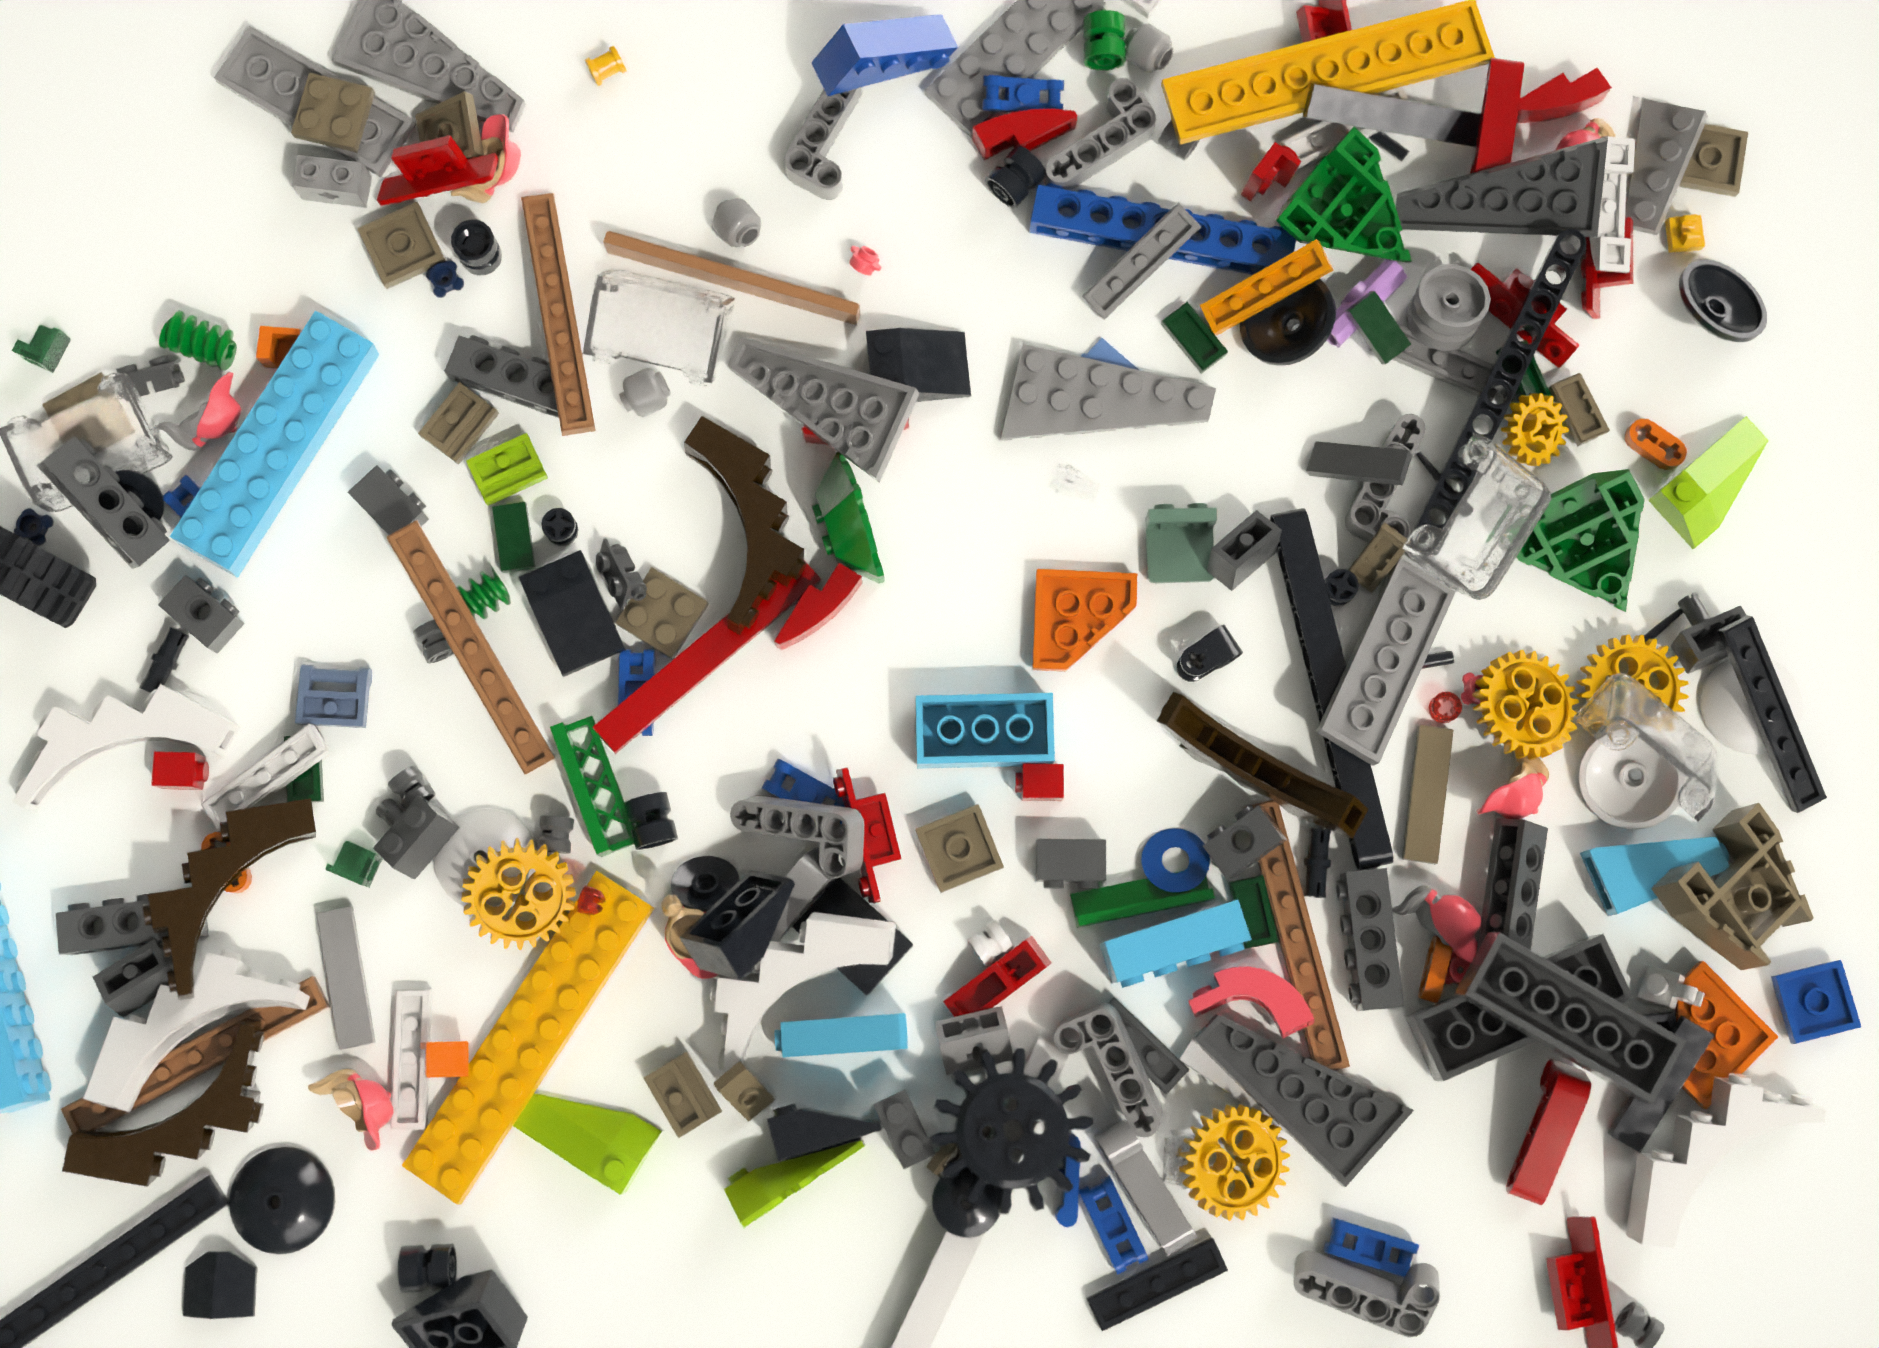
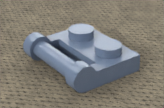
(333, 707)

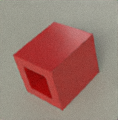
(179, 770)
(1040, 782)

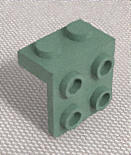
(1179, 543)

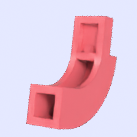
(1257, 986)

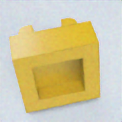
(1685, 233)

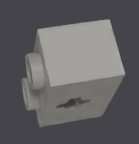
(332, 181)
(969, 1035)

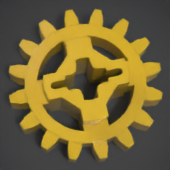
(1534, 429)

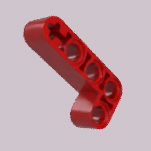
(1498, 114)
(1550, 1131)

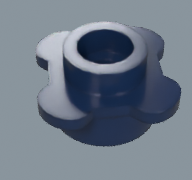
(442, 270)
(27, 519)

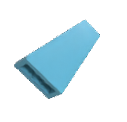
(1628, 872)
(842, 1035)

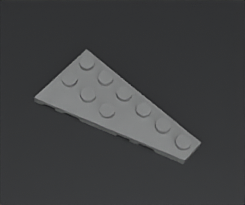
(412, 55)
(1082, 395)
(840, 405)

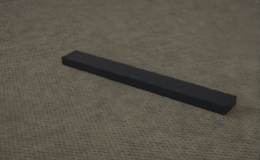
(112, 1263)

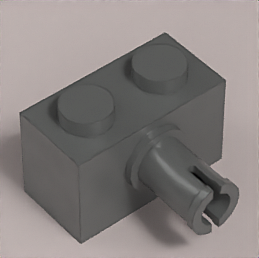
(1701, 643)
(413, 835)

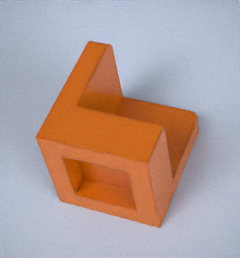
(275, 344)
(446, 1058)

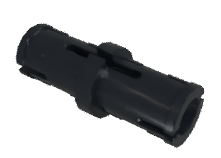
(164, 660)
(1317, 863)

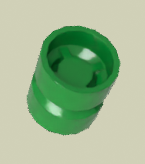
(1104, 40)

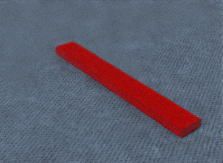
(693, 667)

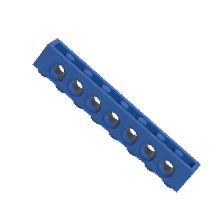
(1114, 235)

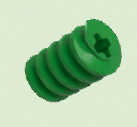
(199, 341)
(485, 594)

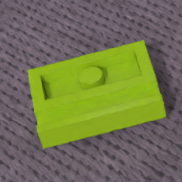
(507, 469)

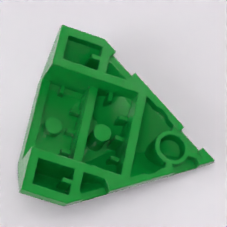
(1347, 203)
(846, 521)
(1590, 535)

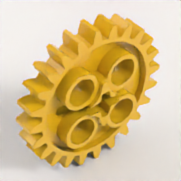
(1642, 661)
(1501, 691)
(490, 882)
(1257, 1142)

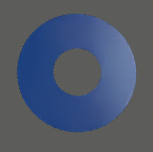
(1175, 882)

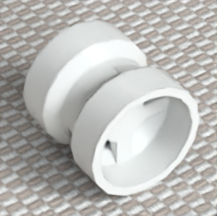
(990, 943)

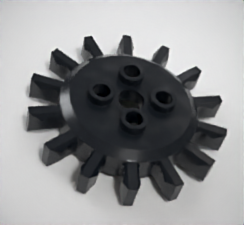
(991, 1158)

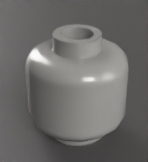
(1149, 48)
(737, 222)
(645, 392)

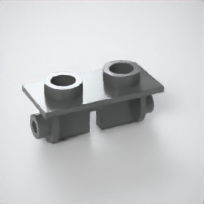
(160, 373)
(613, 564)

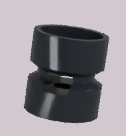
(1019, 172)
(476, 247)
(653, 832)
(426, 1267)

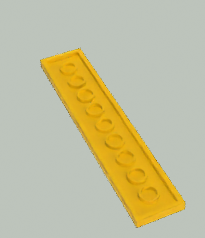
(1359, 60)
(526, 1041)

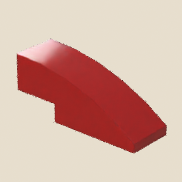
(1561, 98)
(1023, 128)
(818, 606)
(999, 979)

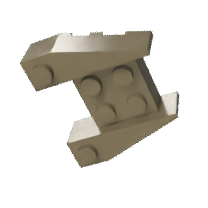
(1746, 899)

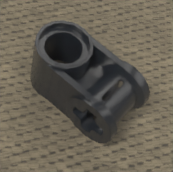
(1212, 652)

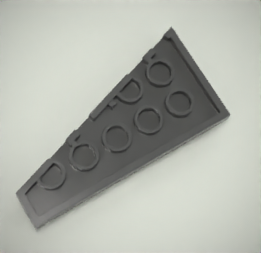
(1520, 197)
(1318, 1107)

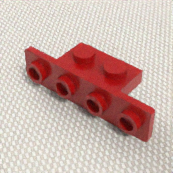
(1323, 21)
(433, 169)
(1599, 279)
(1506, 302)
(879, 832)
(1581, 1285)

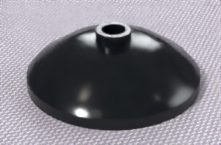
(1722, 301)
(1270, 332)
(305, 1197)

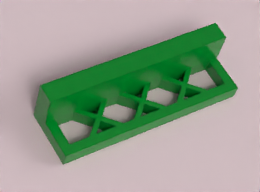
(582, 790)
(1132, 900)

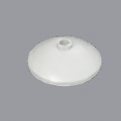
(1728, 712)
(1628, 801)
(476, 833)

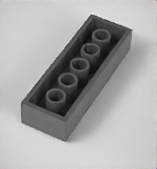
(1570, 1017)
(1462, 1036)

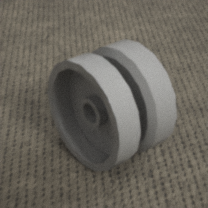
(1448, 307)

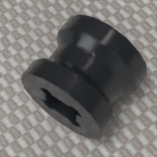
(555, 521)
(1343, 581)

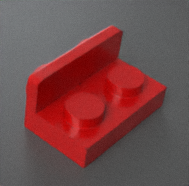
(1277, 165)

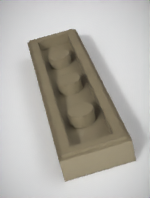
(1427, 794)

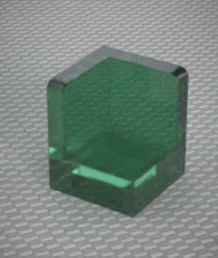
(44, 349)
(356, 864)

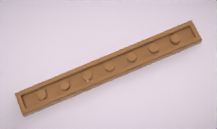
(732, 277)
(558, 315)
(470, 647)
(1301, 949)
(198, 1057)

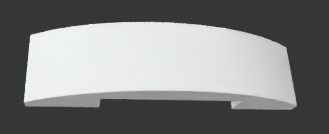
(1610, 248)

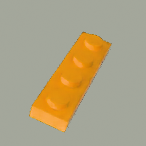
(1266, 287)

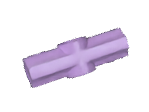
(1383, 280)

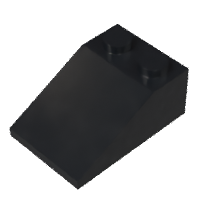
(923, 359)
(572, 613)
(845, 901)
(739, 925)
(810, 1129)
(465, 1314)

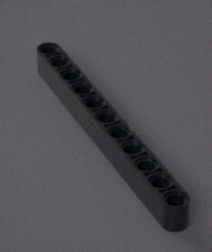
(1498, 379)
(1324, 669)

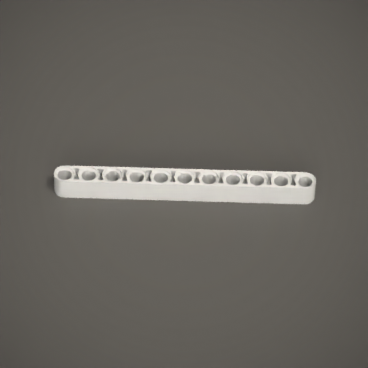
(954, 1252)

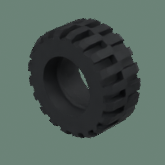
(42, 580)

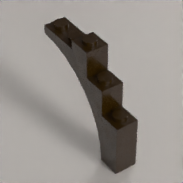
(740, 471)
(1259, 771)
(184, 911)
(135, 1154)

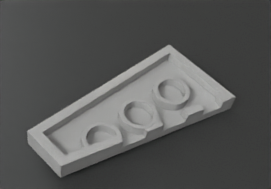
(1661, 156)

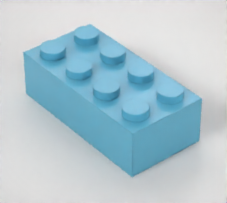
(984, 730)
(1175, 941)

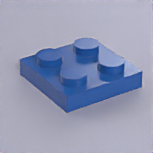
(1816, 1001)

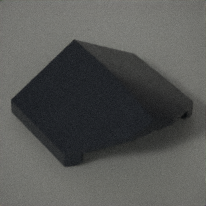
(220, 1287)

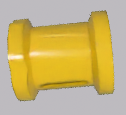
(605, 65)

